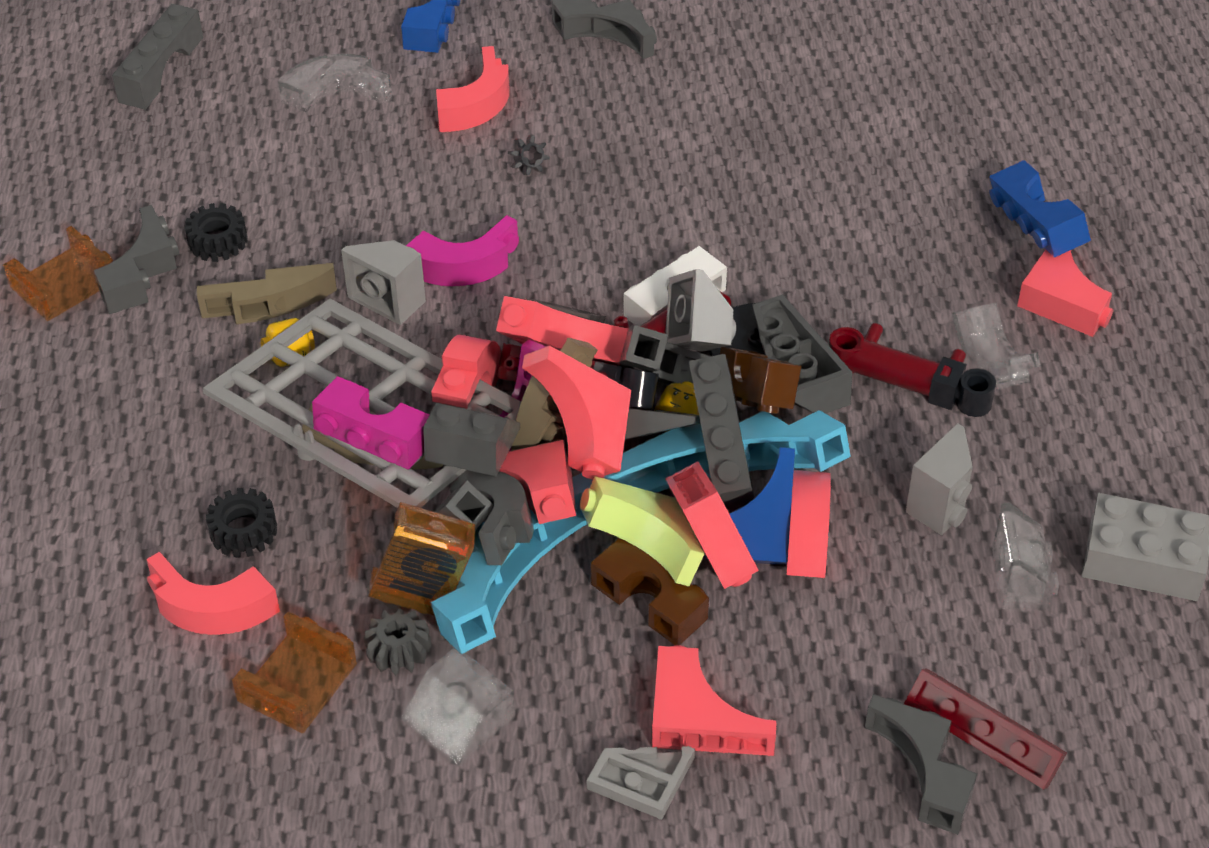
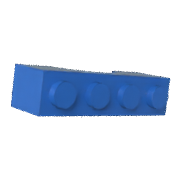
(427, 25)
(1053, 225)

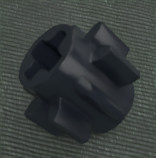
(521, 161)

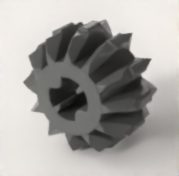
(397, 641)

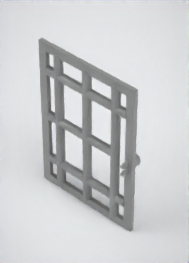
(306, 445)

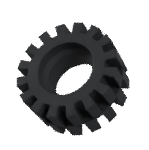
(216, 244)
(244, 538)

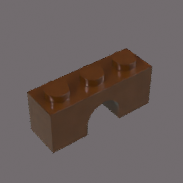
(762, 380)
(629, 571)

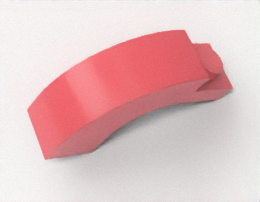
(478, 101)
(464, 364)
(809, 524)
(211, 608)

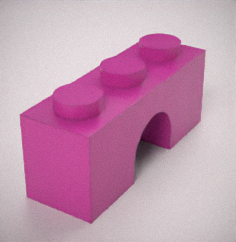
(345, 414)

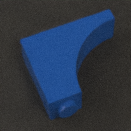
(766, 519)

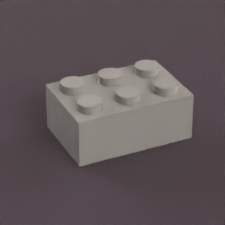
(1147, 547)

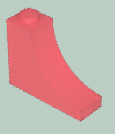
(1065, 295)
(533, 321)
(591, 410)
(545, 479)
(712, 525)
(695, 716)

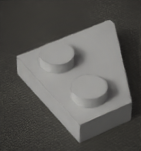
(640, 777)

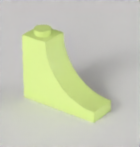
(647, 521)

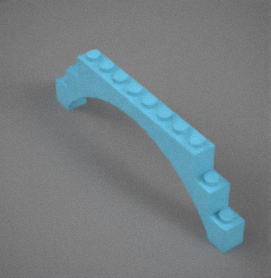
(471, 610)

